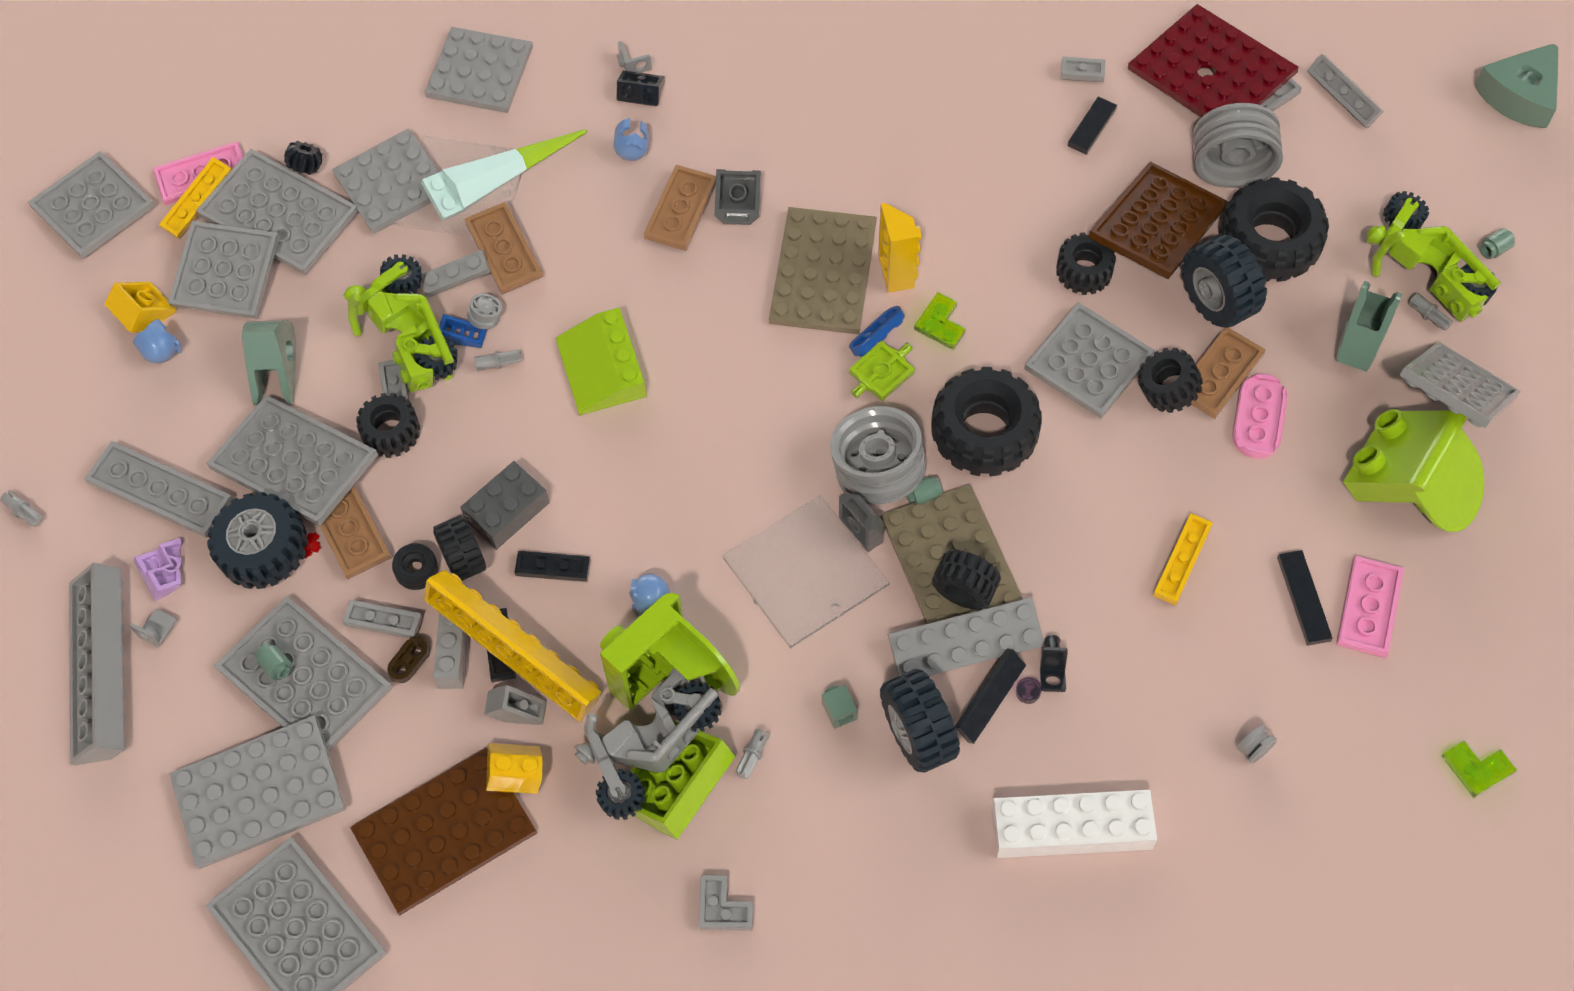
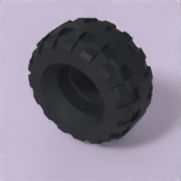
(1283, 206)
(993, 394)

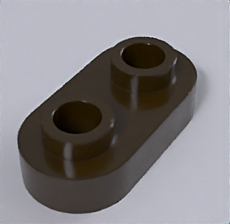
(407, 660)

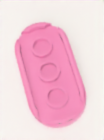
(1260, 416)

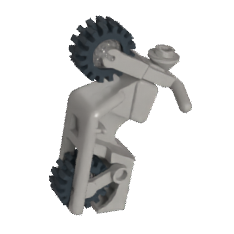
(648, 746)

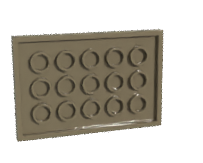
(823, 270)
(944, 524)

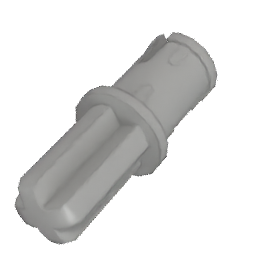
(1430, 311)
(497, 359)
(21, 508)
(752, 753)

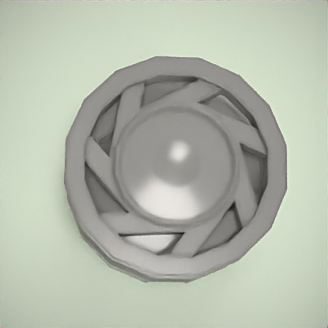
(484, 311)
(1257, 744)

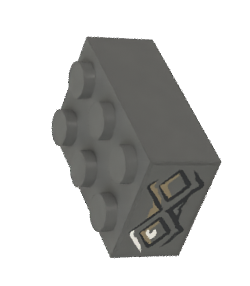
(505, 505)

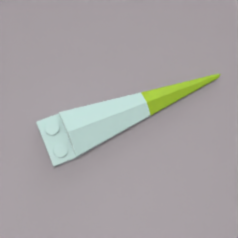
(466, 184)

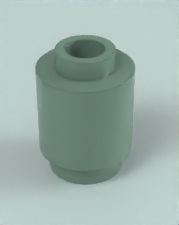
(1497, 243)
(926, 491)
(273, 661)

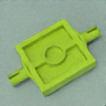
(882, 370)

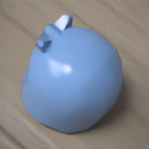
(631, 146)
(156, 343)
(647, 591)

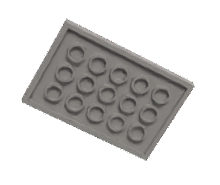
(277, 200)
(1460, 384)
(293, 458)
(323, 676)
(257, 792)
(295, 925)

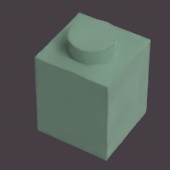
(839, 706)

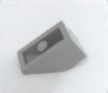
(514, 706)

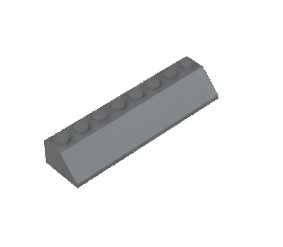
(96, 665)

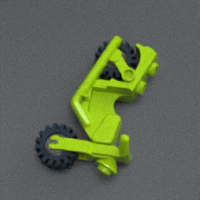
(1459, 289)
(394, 307)

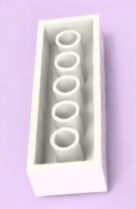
(1074, 823)

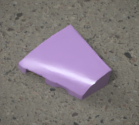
(161, 568)

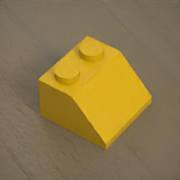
(138, 304)
(514, 768)

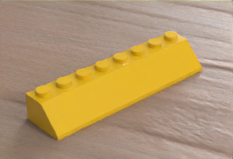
(511, 644)

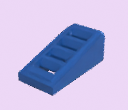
(462, 325)

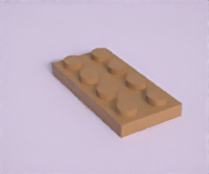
(680, 207)
(504, 247)
(1225, 369)
(354, 536)

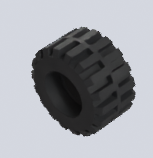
(1085, 278)
(1163, 366)
(382, 410)
(459, 547)
(966, 579)

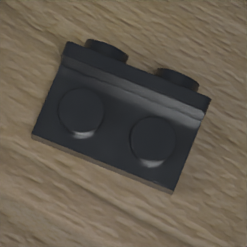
(639, 88)

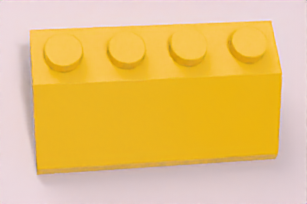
(898, 248)

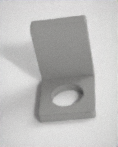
(629, 64)
(155, 628)

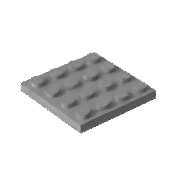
(479, 69)
(387, 180)
(91, 204)
(224, 269)
(1089, 360)

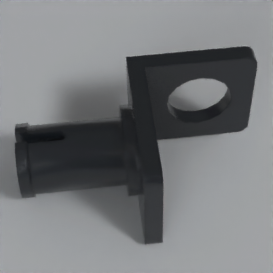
(1053, 664)

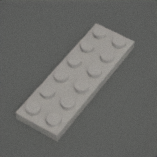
(157, 488)
(967, 638)

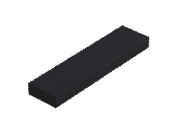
(1304, 598)
(990, 696)

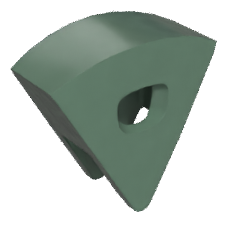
(1523, 86)
(1366, 327)
(270, 348)

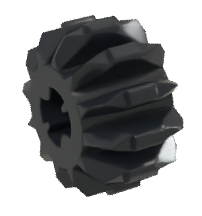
(303, 157)

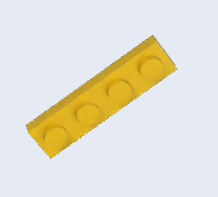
(184, 210)
(1183, 559)

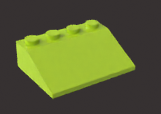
(601, 363)
(683, 787)

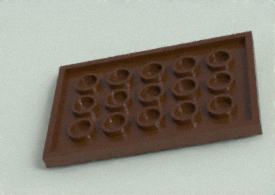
(1158, 220)
(441, 833)

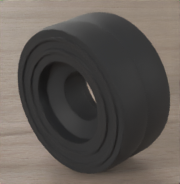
(414, 553)

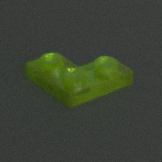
(935, 322)
(1476, 774)

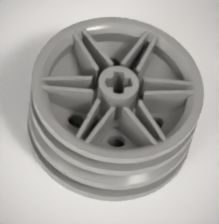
(1237, 145)
(880, 468)

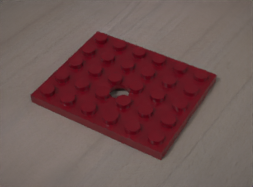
(1198, 40)

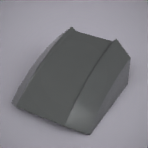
(737, 196)
(861, 521)

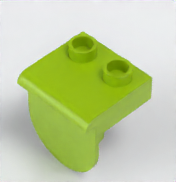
(1422, 462)
(652, 646)

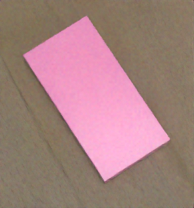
(178, 175)
(1370, 606)

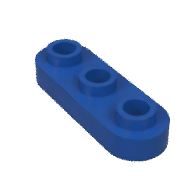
(877, 331)

